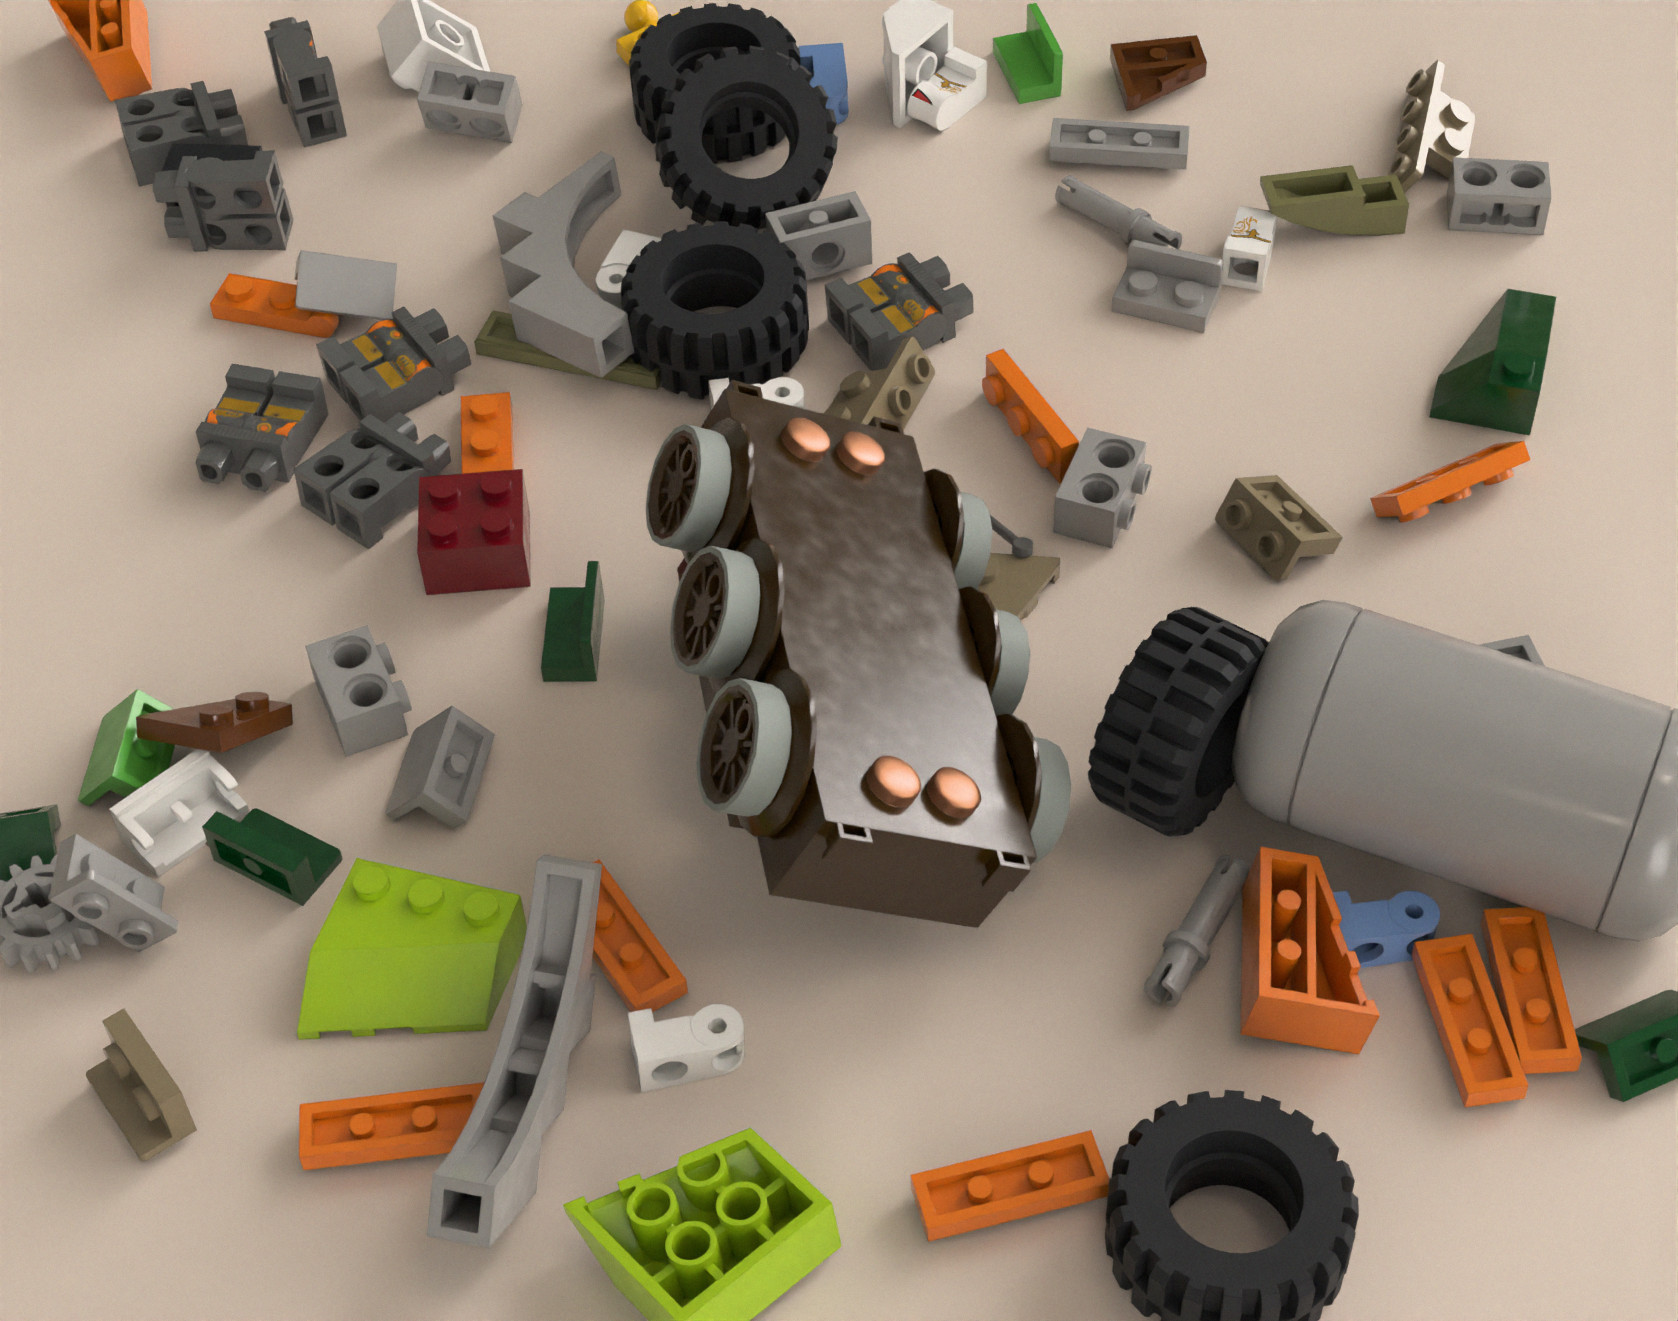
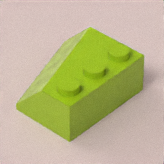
(410, 954)
(711, 1233)

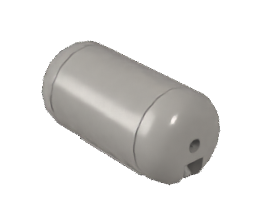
(1467, 767)

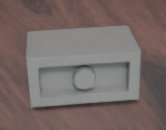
(345, 285)
(442, 768)

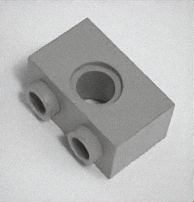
(825, 234)

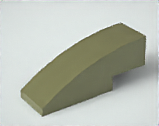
(1338, 201)

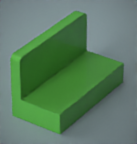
(1031, 59)
(120, 758)

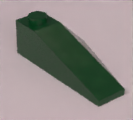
(1499, 367)

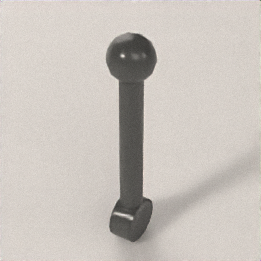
(1020, 546)

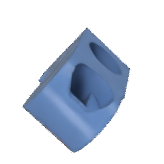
(828, 69)
(1387, 929)

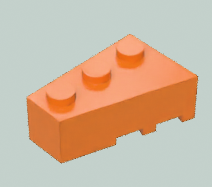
(110, 41)
(1294, 959)

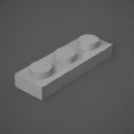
(1119, 143)

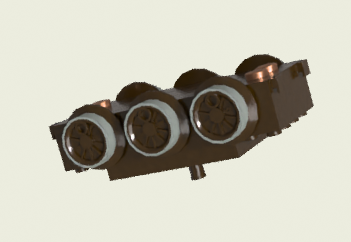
(852, 663)

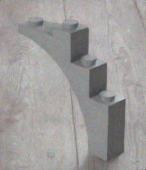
(539, 251)
(498, 1152)

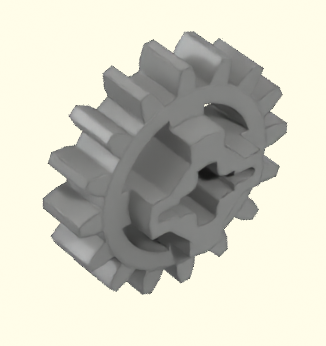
(33, 925)

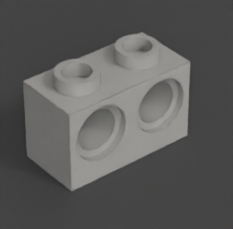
(470, 101)
(1498, 196)
(1101, 488)
(358, 689)

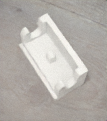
(167, 814)

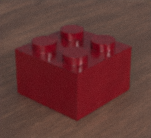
(474, 532)

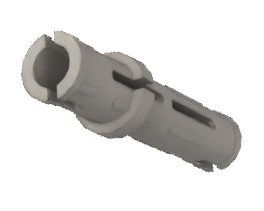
(1129, 223)
(1188, 947)

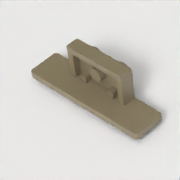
(1431, 129)
(886, 392)

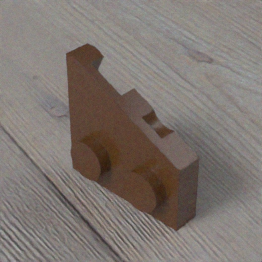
(1156, 67)
(217, 724)

